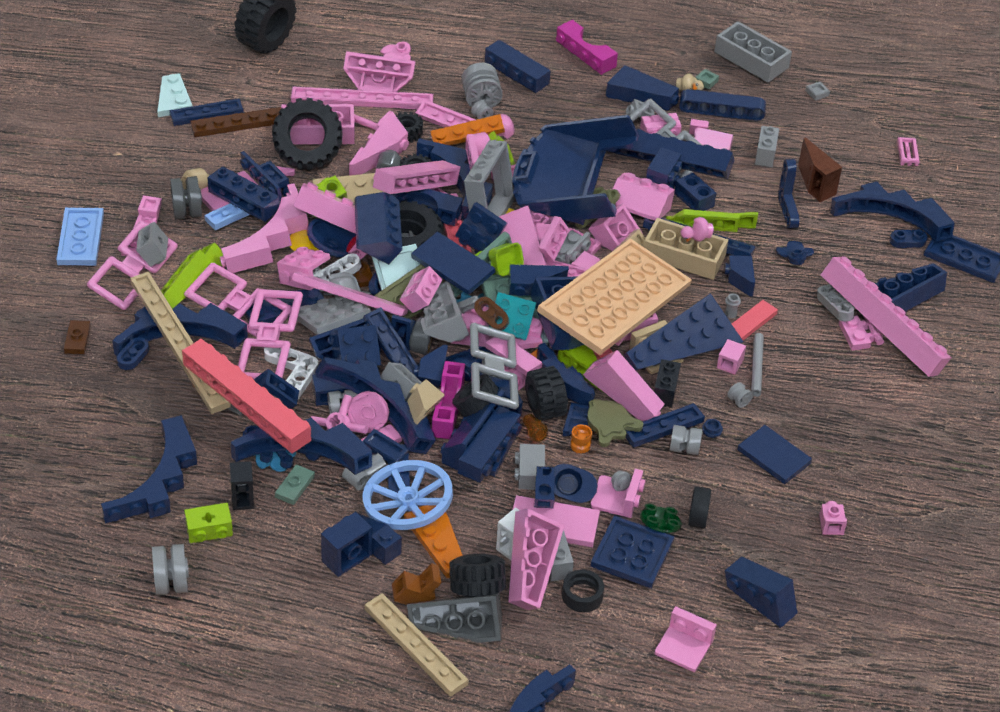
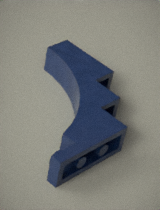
(456, 156)

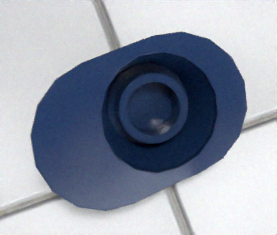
(574, 483)

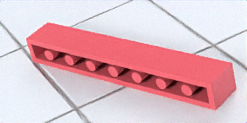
(247, 395)

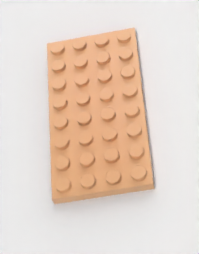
(614, 296)

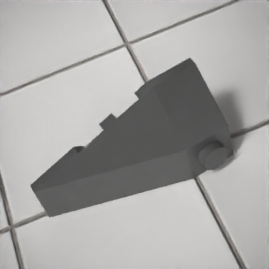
(461, 617)

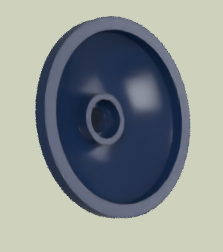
(329, 237)

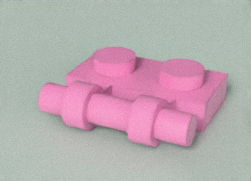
(856, 333)

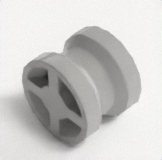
(481, 110)
(740, 395)

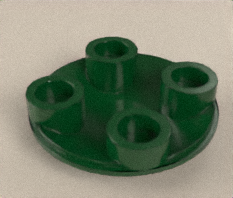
(660, 518)

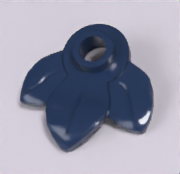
(795, 252)

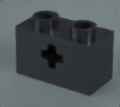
(667, 381)
(242, 485)

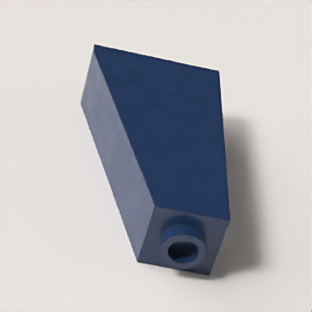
(633, 84)

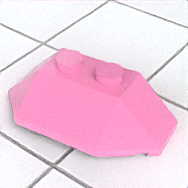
(378, 72)

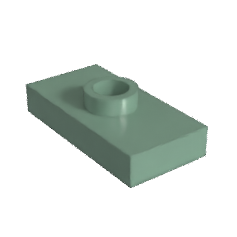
(294, 484)

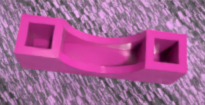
(600, 57)
(445, 412)

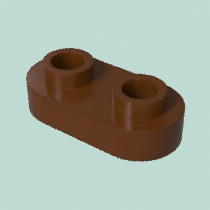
(492, 314)

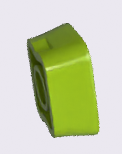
(504, 255)

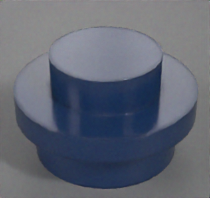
(712, 428)

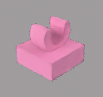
(697, 123)

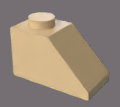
(423, 400)

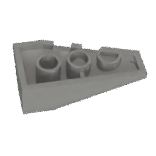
(444, 316)

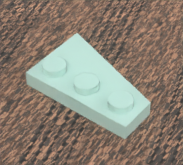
(172, 95)

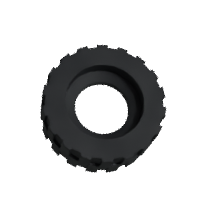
(466, 403)

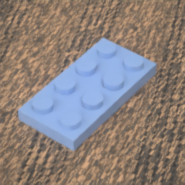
(80, 236)

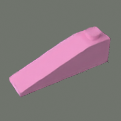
(388, 136)

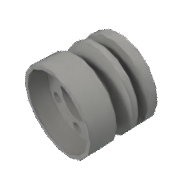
(481, 83)

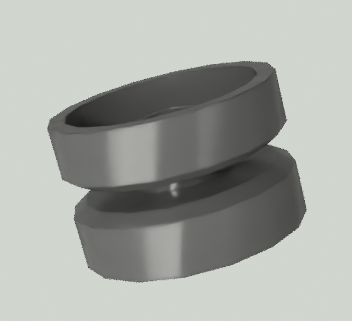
(187, 197)

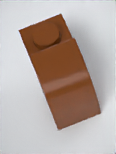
(413, 588)

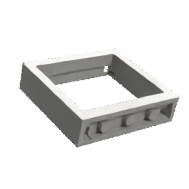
(495, 159)

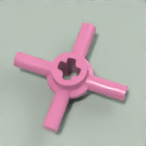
(341, 417)

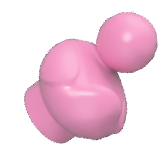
(700, 230)

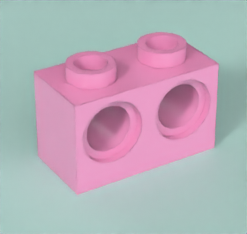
(421, 289)

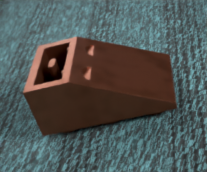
(818, 171)

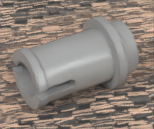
(732, 301)

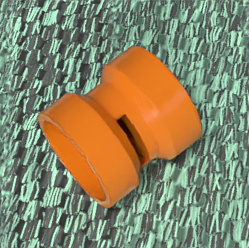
(581, 438)

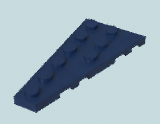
(691, 333)

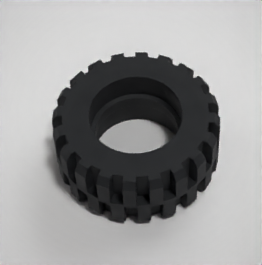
(264, 23)
(307, 110)
(420, 221)

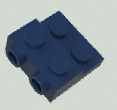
(480, 228)

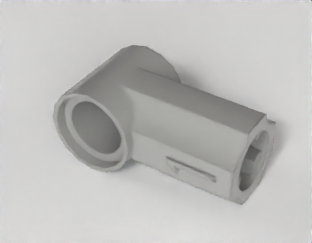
(359, 480)

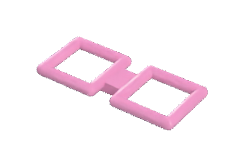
(131, 266)
(236, 299)
(269, 333)

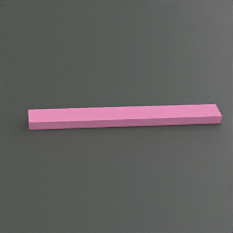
(362, 97)

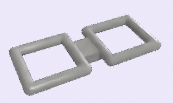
(664, 131)
(493, 366)

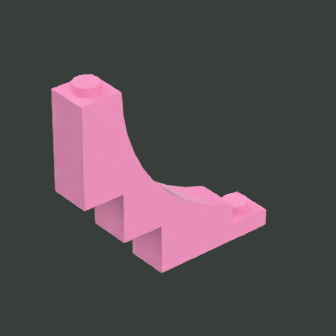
(274, 235)

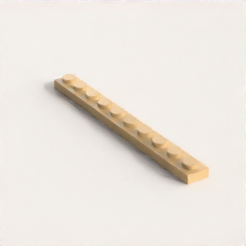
(174, 335)

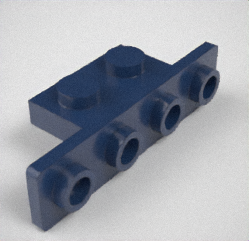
(266, 174)

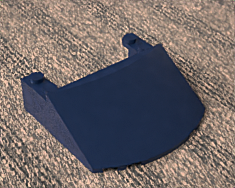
(563, 166)

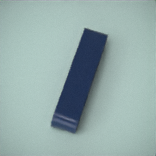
(722, 104)

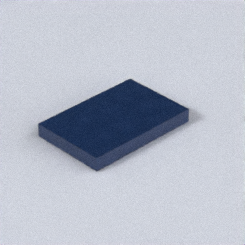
(774, 454)

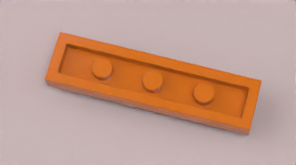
(457, 133)

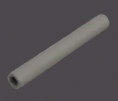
(757, 364)

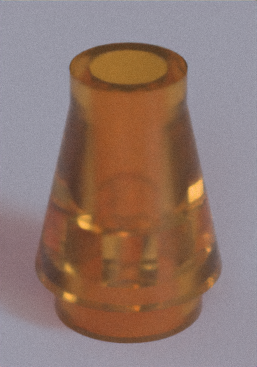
(536, 429)

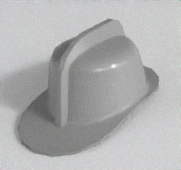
(345, 279)

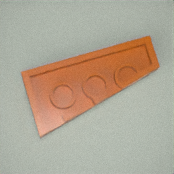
(437, 539)

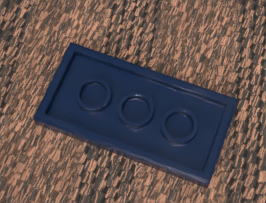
(965, 257)
(453, 263)

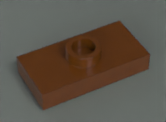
(364, 274)
(77, 337)

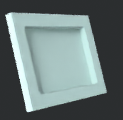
(397, 268)

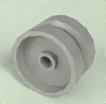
(170, 569)

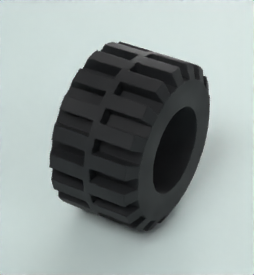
(546, 393)
(477, 575)

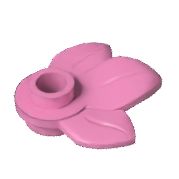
(399, 51)

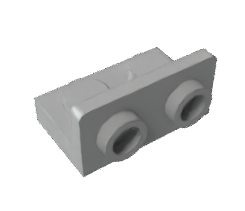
(573, 247)

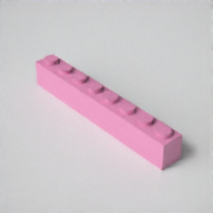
(886, 316)

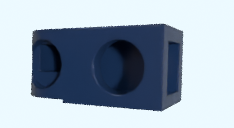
(544, 487)

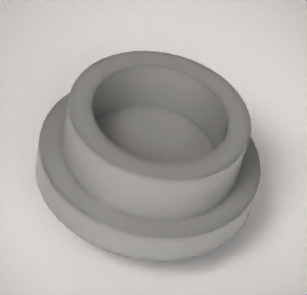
(621, 480)

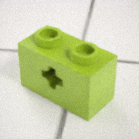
(208, 522)

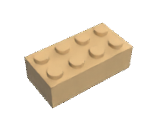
(696, 257)

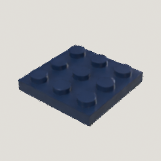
(632, 551)

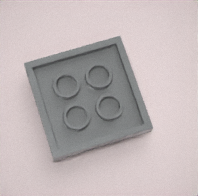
(331, 314)

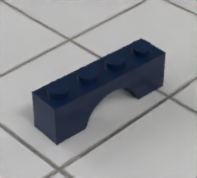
(445, 205)

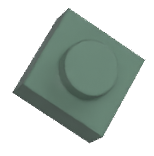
(708, 78)

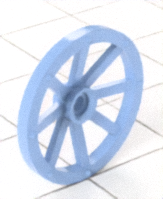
(408, 497)

